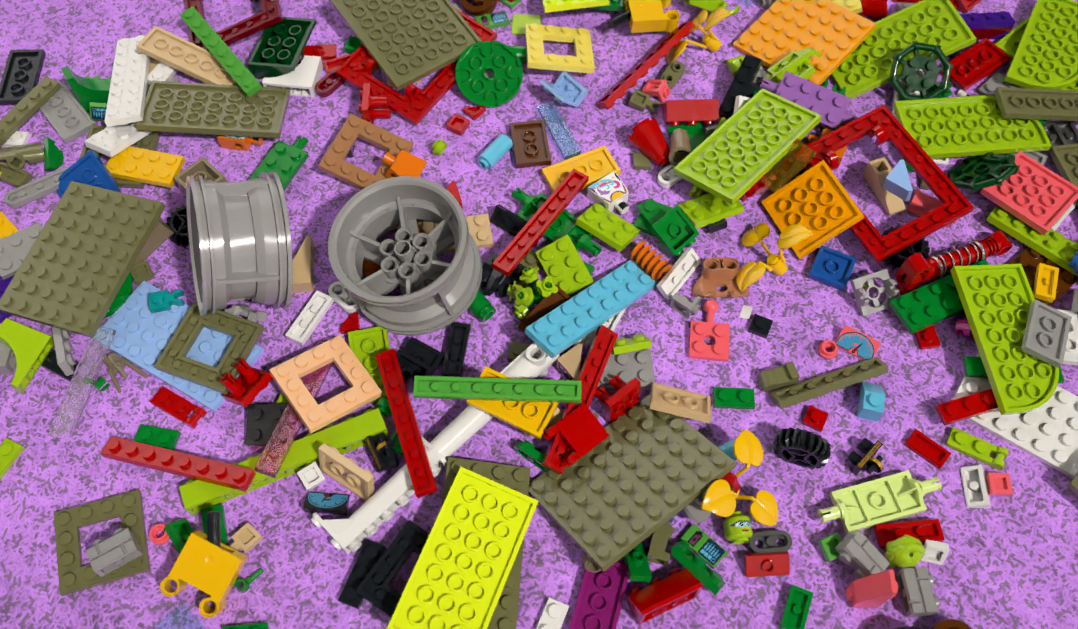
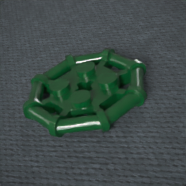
(916, 63)
(983, 171)

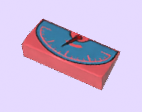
(857, 343)

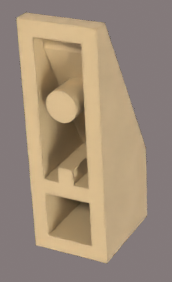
(304, 267)

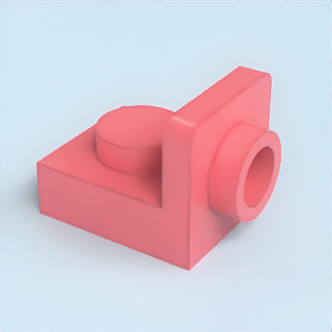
(657, 88)

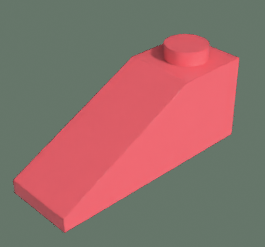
(872, 590)

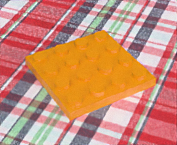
(815, 202)

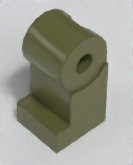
(778, 377)
(658, 545)

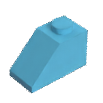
(871, 401)

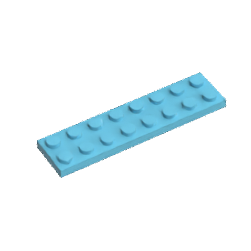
(590, 309)

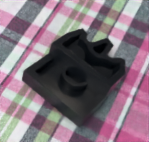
(496, 281)
(418, 359)

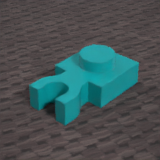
(163, 300)

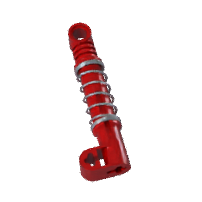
(917, 269)

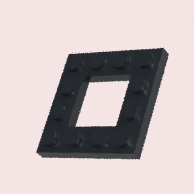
(375, 585)

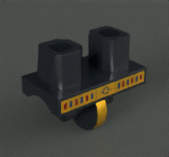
(869, 449)
(382, 452)

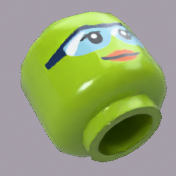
(737, 528)

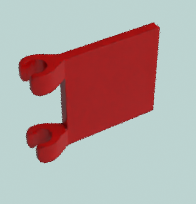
(580, 431)

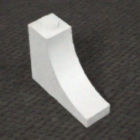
(301, 80)

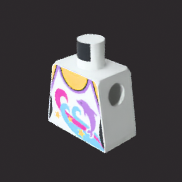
(609, 193)

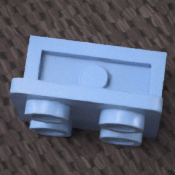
(566, 90)

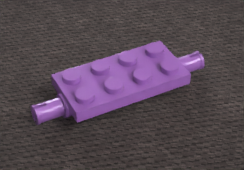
(812, 97)

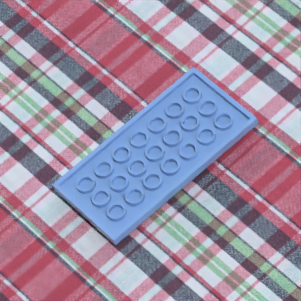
(144, 336)

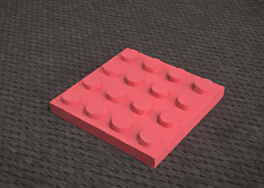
(1033, 194)

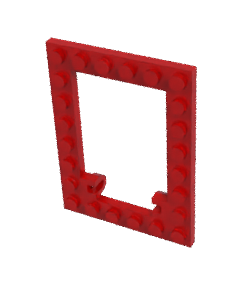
(414, 107)
(886, 128)

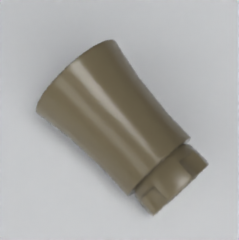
(679, 146)

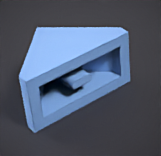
(898, 182)

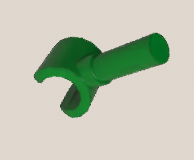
(100, 382)
(247, 581)

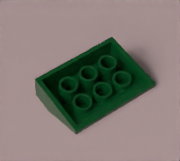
(280, 47)

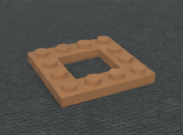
(355, 127)

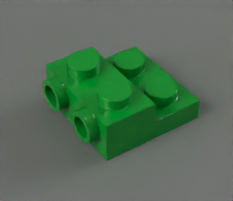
(674, 232)

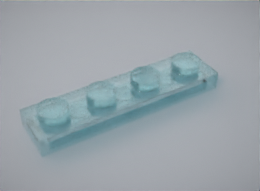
(559, 130)

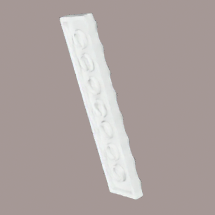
(127, 84)

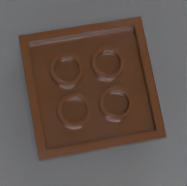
(1030, 259)

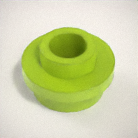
(439, 147)

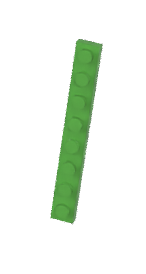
(221, 51)
(497, 389)

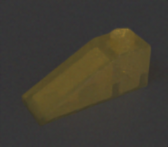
(788, 166)

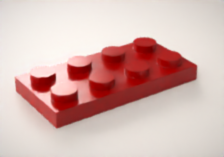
(976, 64)

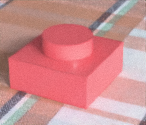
(999, 484)

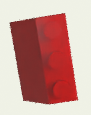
(691, 111)
(663, 595)

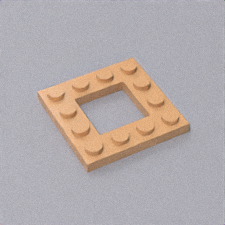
(316, 416)

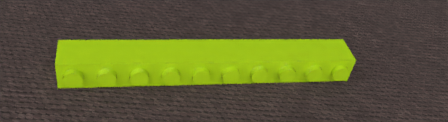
(343, 436)

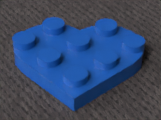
(89, 171)

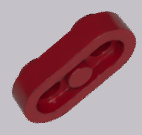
(329, 84)

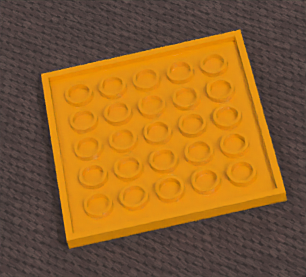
(802, 25)

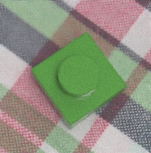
(827, 546)

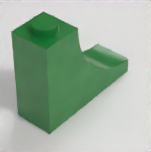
(87, 89)

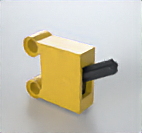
(647, 16)
(207, 566)

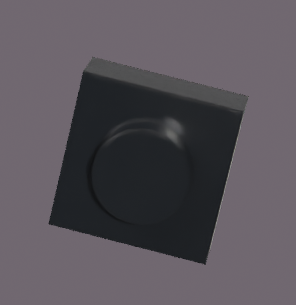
(717, 226)
(760, 326)

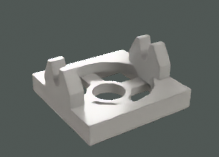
(862, 296)

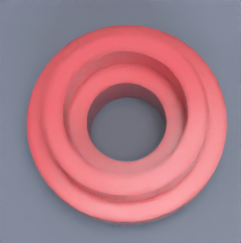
(828, 344)
(154, 532)

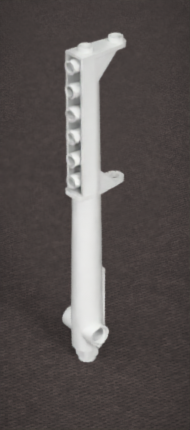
(397, 491)

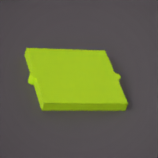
(520, 20)

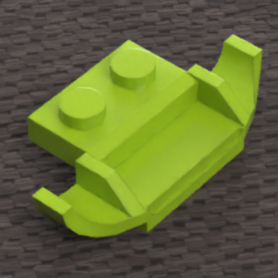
(712, 5)
(796, 63)

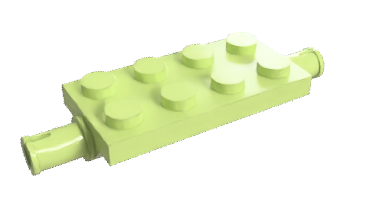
(878, 501)

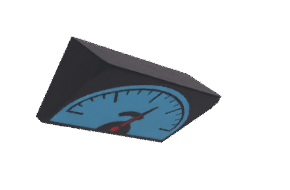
(326, 503)

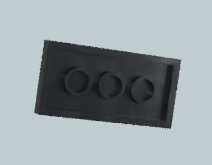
(20, 74)

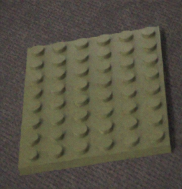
(408, 35)
(81, 258)
(630, 482)

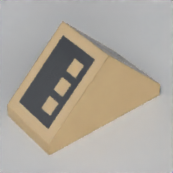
(570, 362)

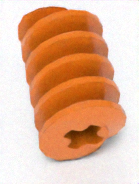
(650, 262)

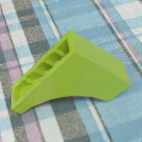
(29, 349)

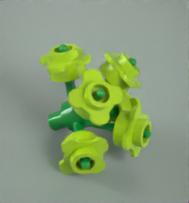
(527, 295)

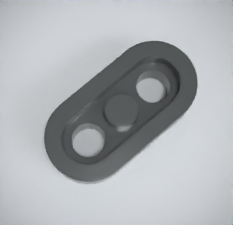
(768, 541)

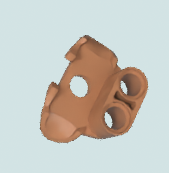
(718, 273)

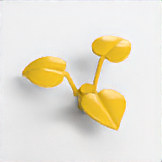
(709, 40)
(753, 271)
(722, 500)

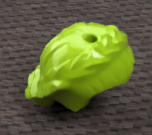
(904, 552)

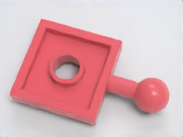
(718, 332)

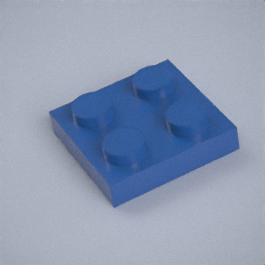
(832, 268)

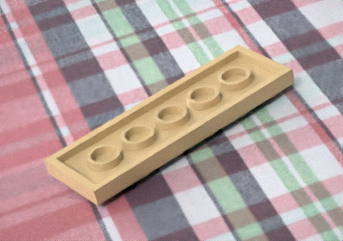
(184, 57)

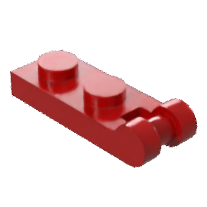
(177, 407)

